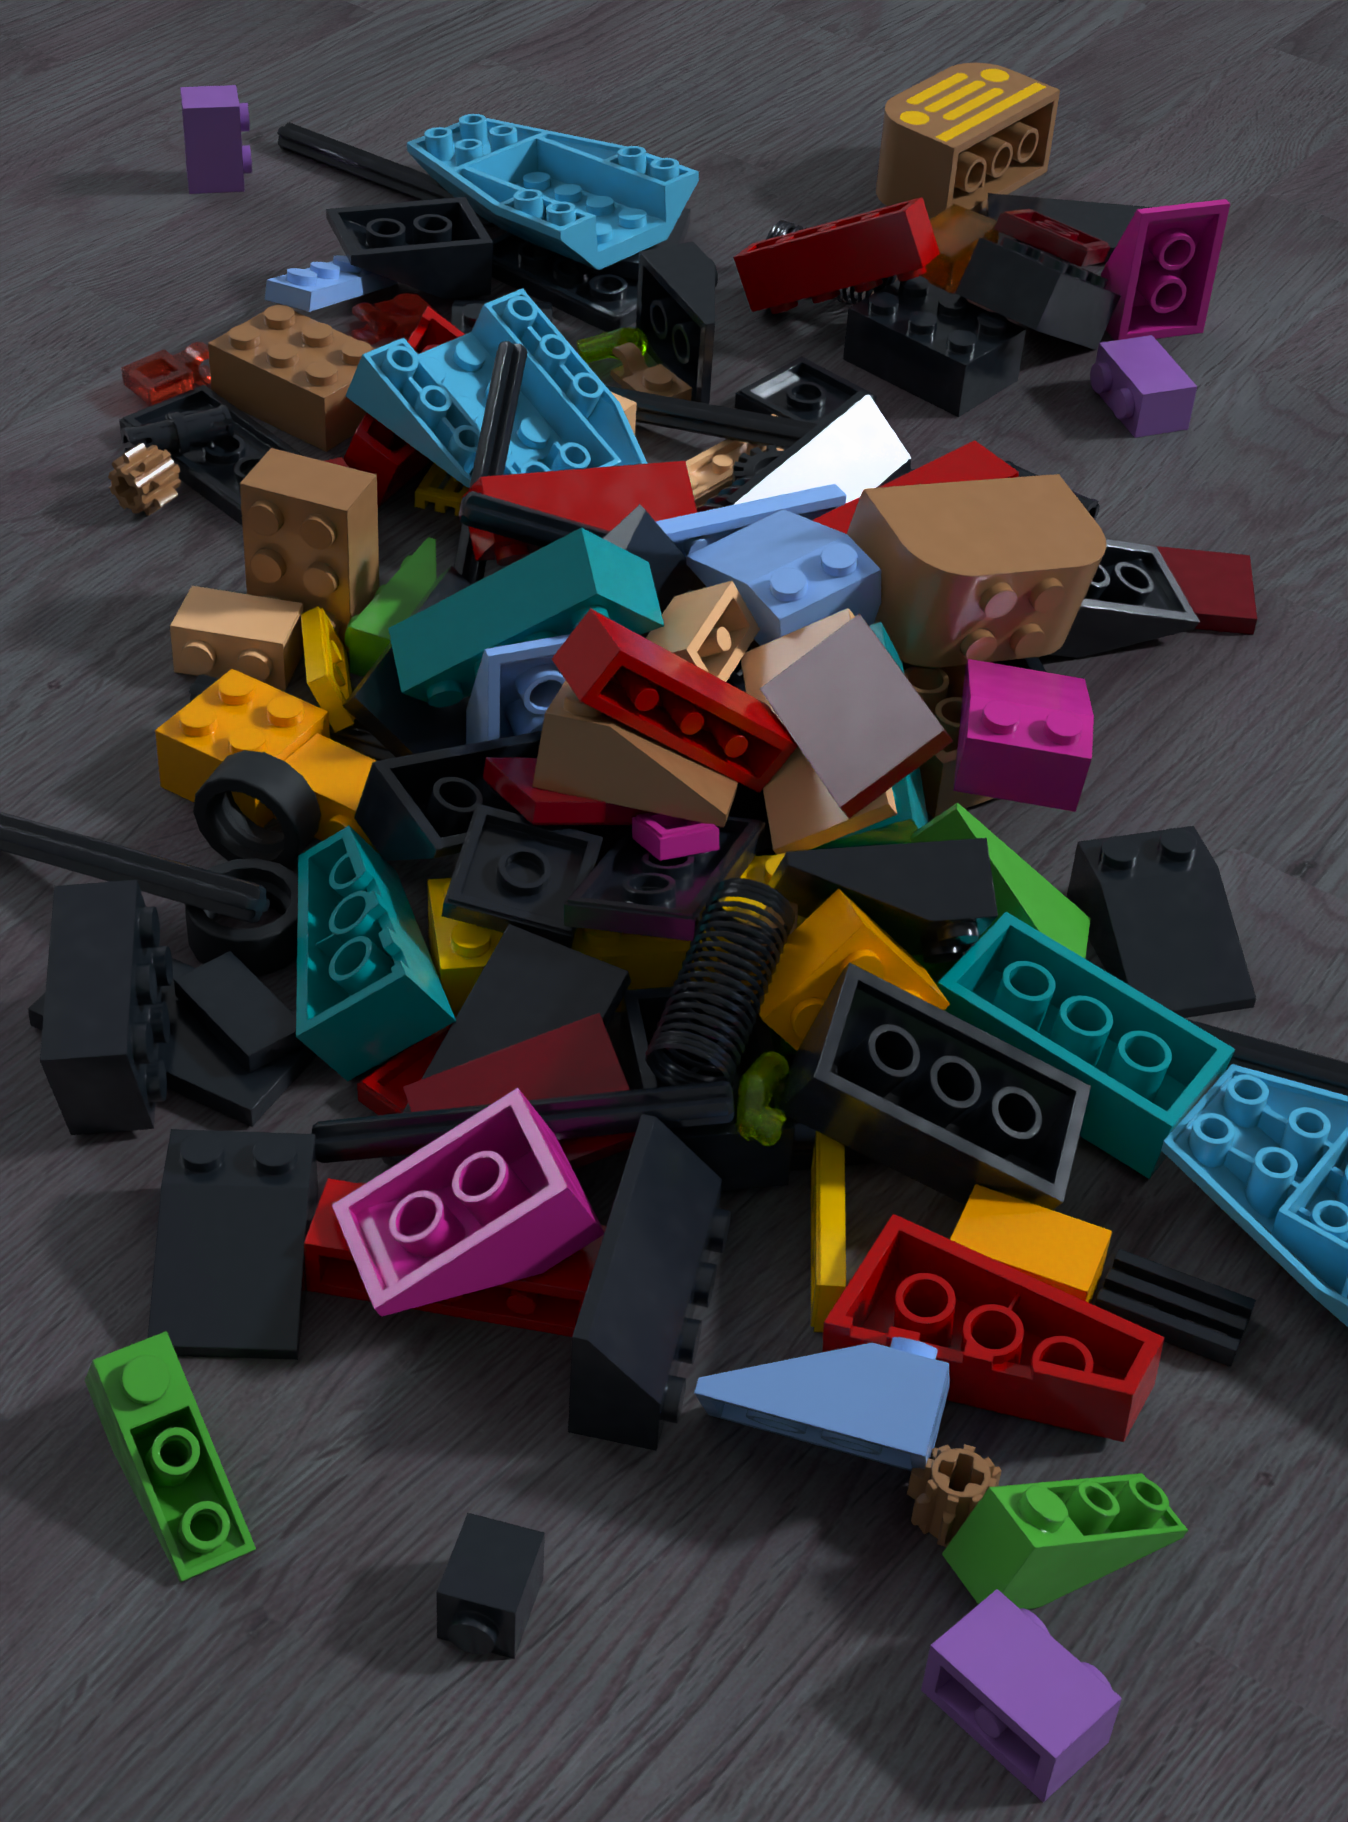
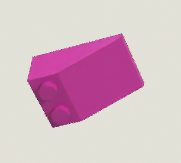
(1166, 269)
(1024, 735)
(468, 1211)

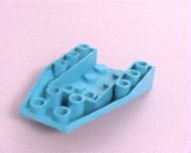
(441, 397)
(1279, 1169)

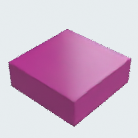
(673, 837)

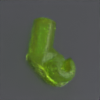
(601, 345)
(755, 1090)

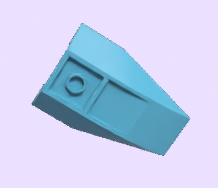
(558, 188)

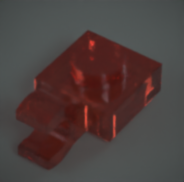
(389, 318)
(167, 375)

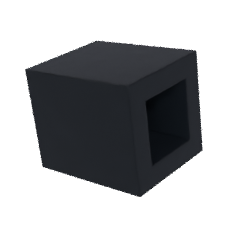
(490, 1586)

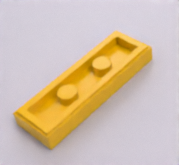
(326, 666)
(827, 1227)

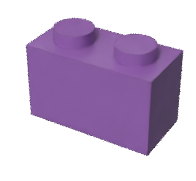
(213, 139)
(1143, 386)
(1021, 1694)

